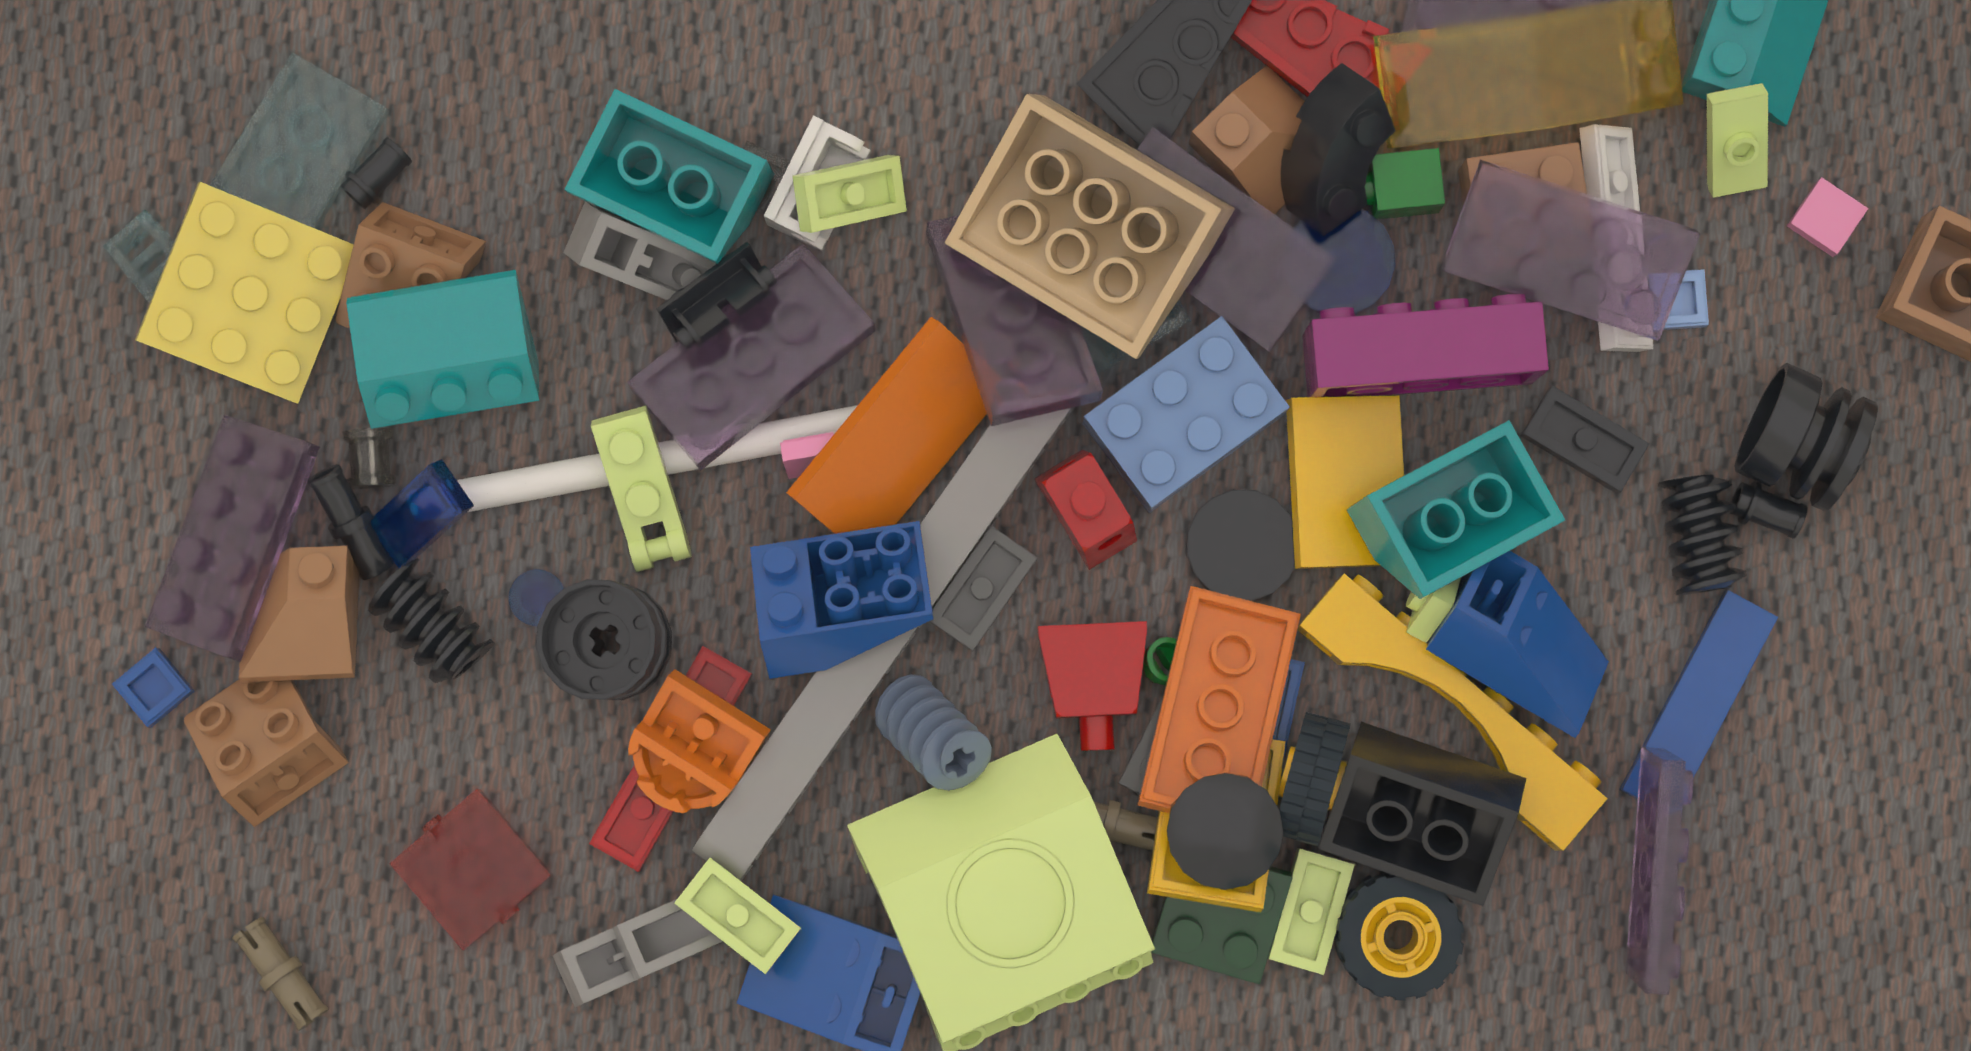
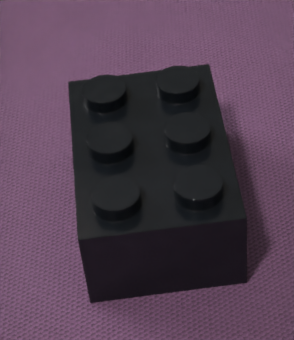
(1423, 813)

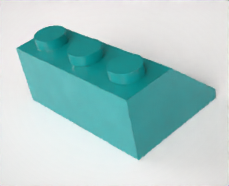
(1753, 45)
(670, 177)
(443, 349)
(1457, 512)

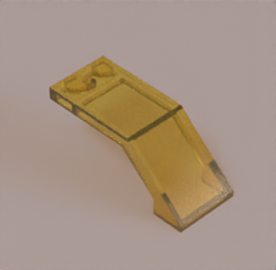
(1529, 71)

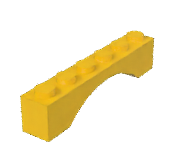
(1360, 632)

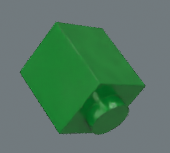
(1405, 184)

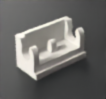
(819, 149)

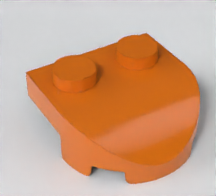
(692, 746)

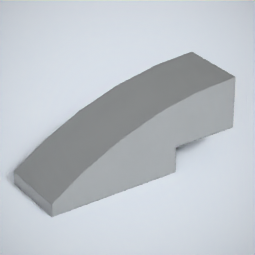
(631, 952)

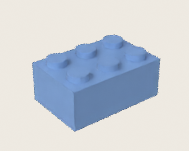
(1185, 414)

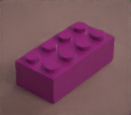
(1425, 349)

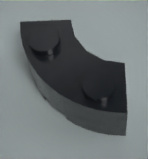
(1333, 149)

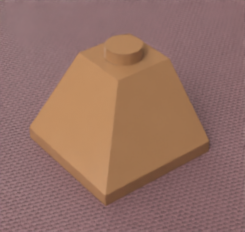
(1248, 135)
(306, 619)

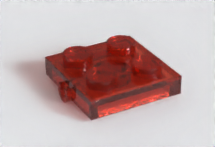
(471, 869)

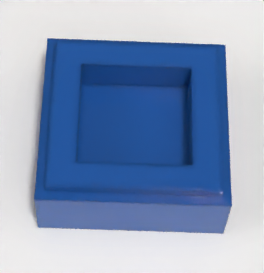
(153, 687)

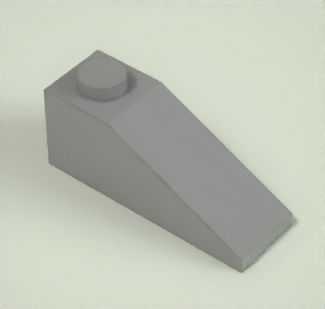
(632, 253)

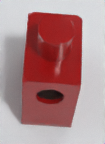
(1087, 508)
(1094, 675)

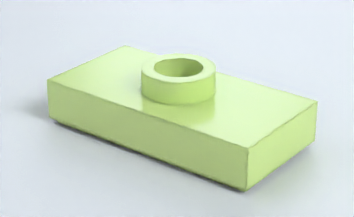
(1737, 140)

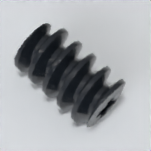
(1702, 533)
(427, 624)

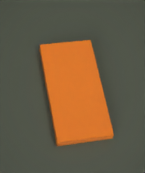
(895, 437)
(1219, 694)

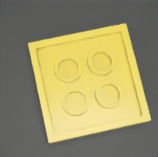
(247, 293)

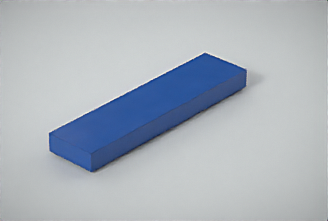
(1707, 684)

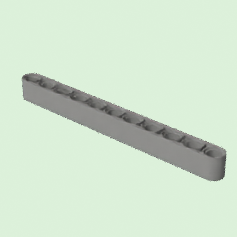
(840, 693)

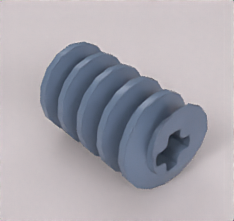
(932, 733)

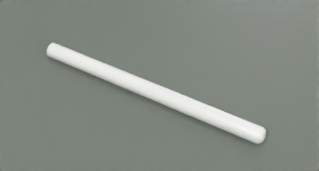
(588, 471)

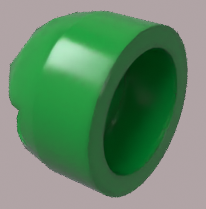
(1164, 649)

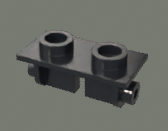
(695, 311)

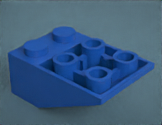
(838, 595)
(1522, 642)
(837, 981)

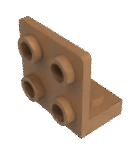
(405, 251)
(262, 746)

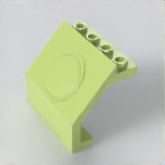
(1004, 894)

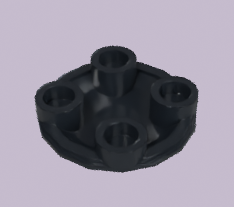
(1224, 831)

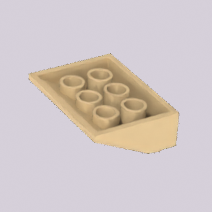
(1088, 224)

